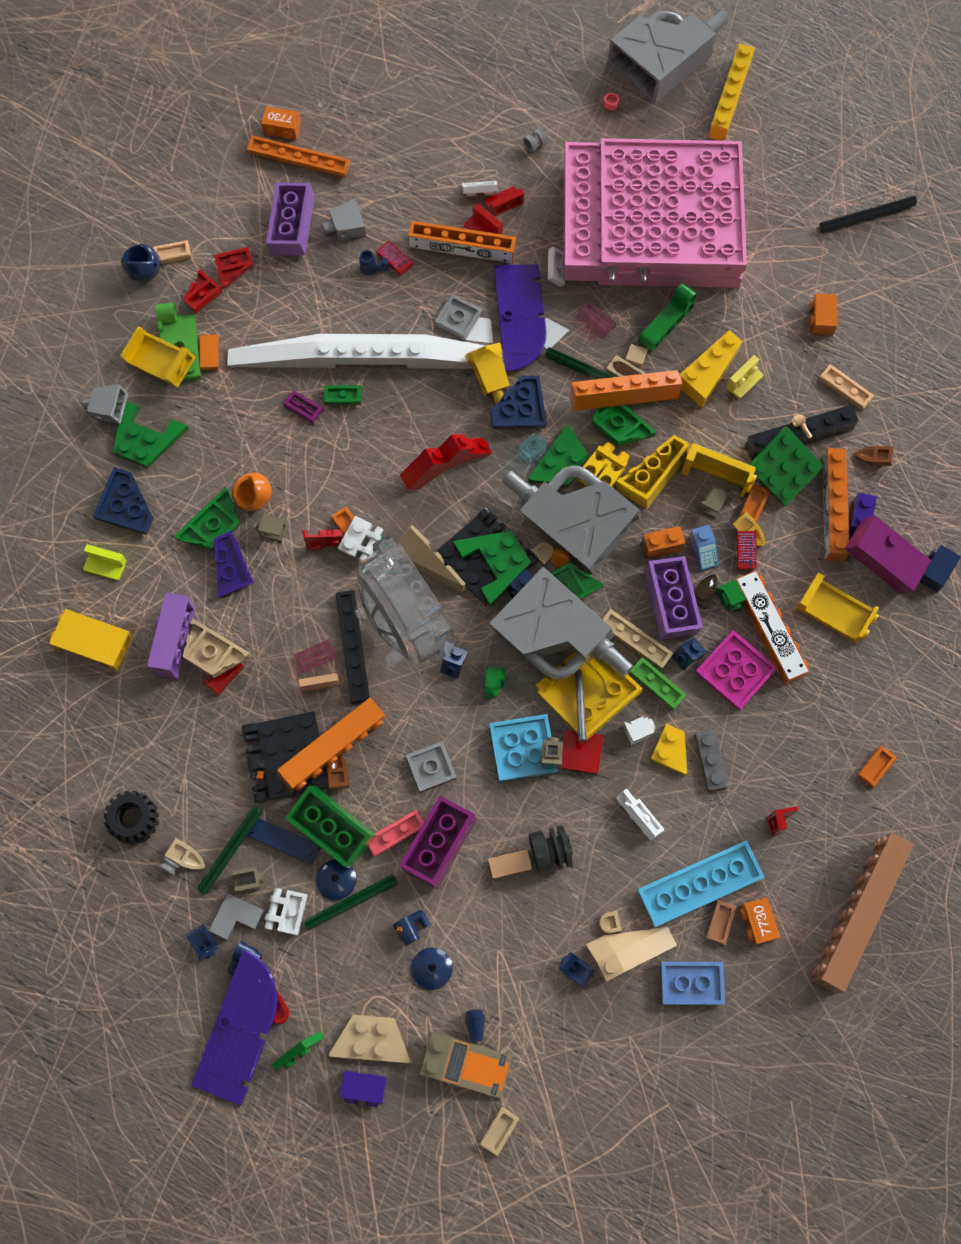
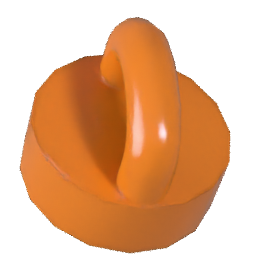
(560, 557)

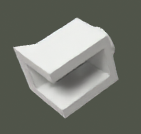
(639, 730)

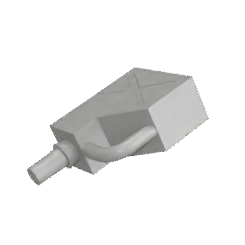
(661, 53)
(580, 522)
(552, 619)

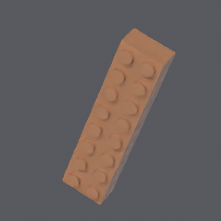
(862, 913)

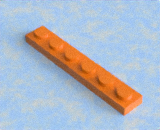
(298, 156)

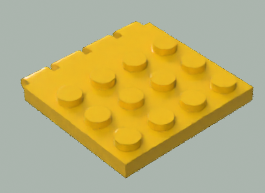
(604, 694)

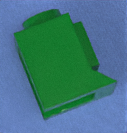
(731, 596)

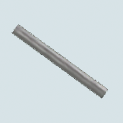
(580, 706)

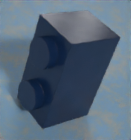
(940, 568)

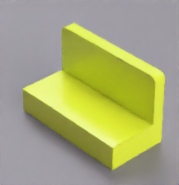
(104, 562)

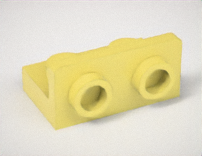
(745, 378)

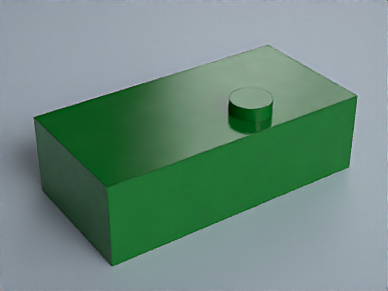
(330, 826)

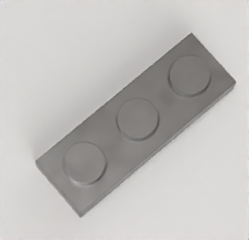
(711, 760)

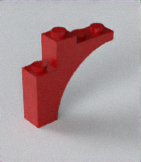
(435, 461)

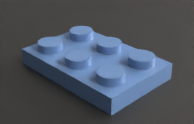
(692, 983)

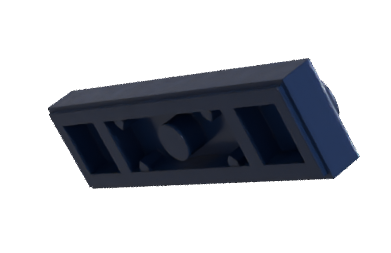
(284, 841)

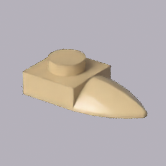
(184, 855)

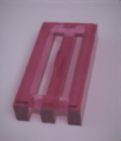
(590, 309)
(297, 656)

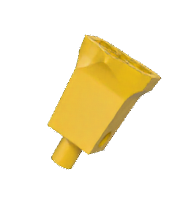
(489, 370)

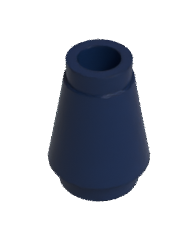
(475, 1023)

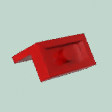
(504, 201)
(483, 221)
(777, 819)

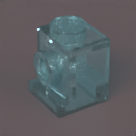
(532, 453)

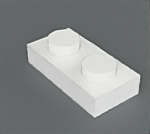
(472, 189)
(555, 266)

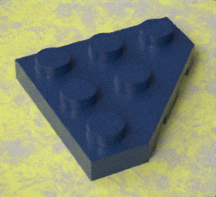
(520, 406)
(124, 503)

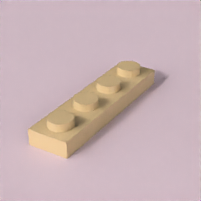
(638, 640)

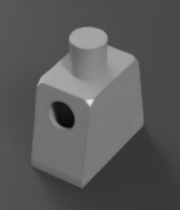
(346, 221)
(107, 403)

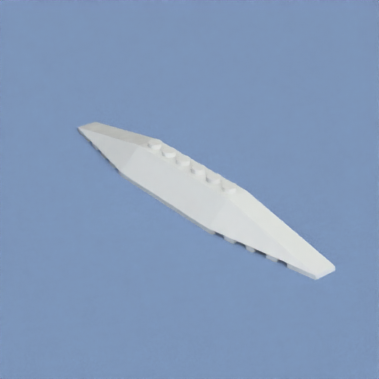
(356, 349)

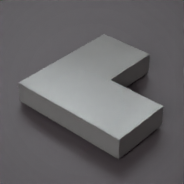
(235, 910)

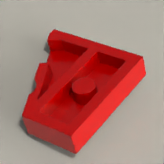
(233, 265)
(201, 292)
(322, 539)

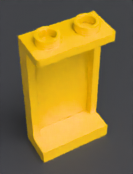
(157, 357)
(720, 466)
(837, 610)
(91, 639)

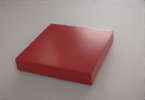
(581, 756)

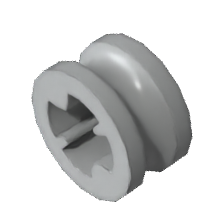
(169, 865)

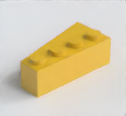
(707, 370)
(650, 476)

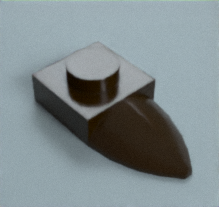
(705, 591)

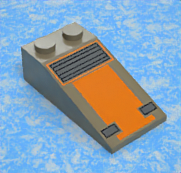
(466, 1065)

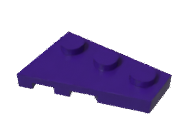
(231, 566)

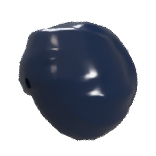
(141, 262)

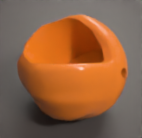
(251, 492)

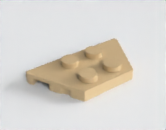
(212, 651)
(371, 1040)

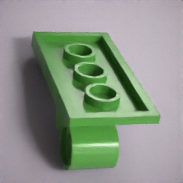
(180, 331)

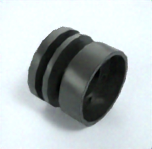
(550, 849)

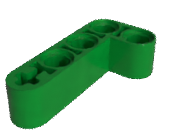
(668, 318)

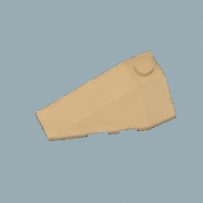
(428, 562)
(623, 951)

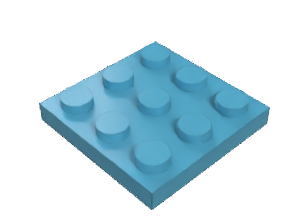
(519, 747)

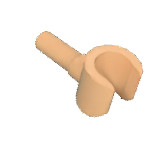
(800, 420)

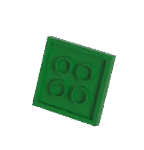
(785, 466)

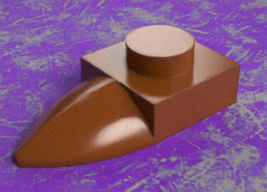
(877, 455)
(338, 774)

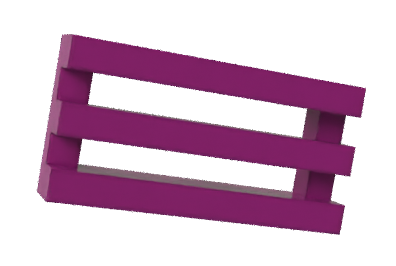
(311, 419)

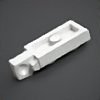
(640, 814)

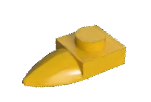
(747, 523)

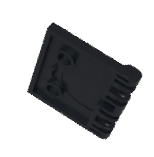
(473, 568)
(279, 743)

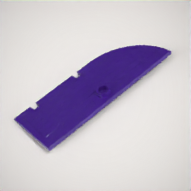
(518, 308)
(235, 1039)

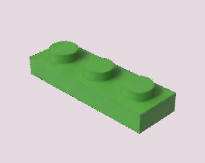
(657, 683)

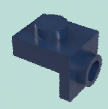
(519, 582)
(688, 653)
(453, 663)
(202, 942)
(576, 969)

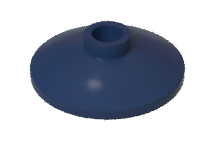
(335, 890)
(435, 979)

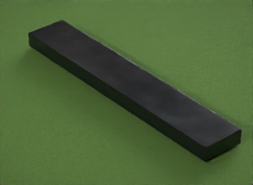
(352, 647)

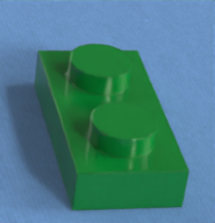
(342, 394)

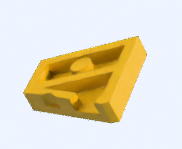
(671, 750)

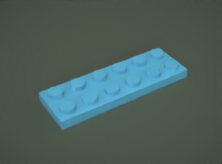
(700, 883)

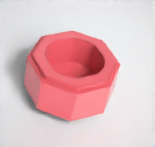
(611, 101)

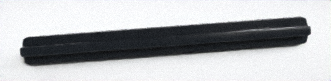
(868, 214)

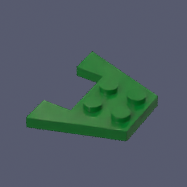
(141, 443)
(502, 555)

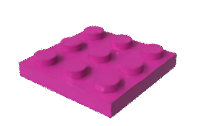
(736, 670)

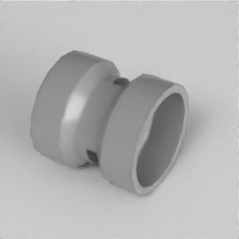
(535, 140)

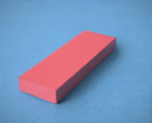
(396, 833)

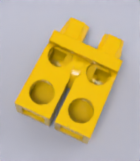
(606, 465)

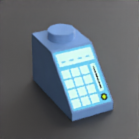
(704, 547)

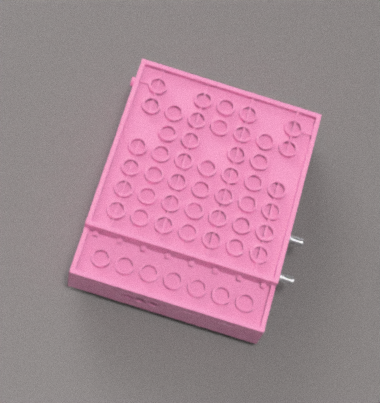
(654, 213)

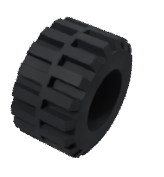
(120, 806)

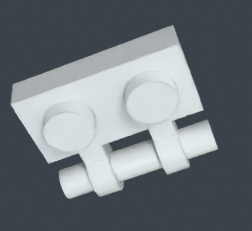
(355, 537)
(291, 914)

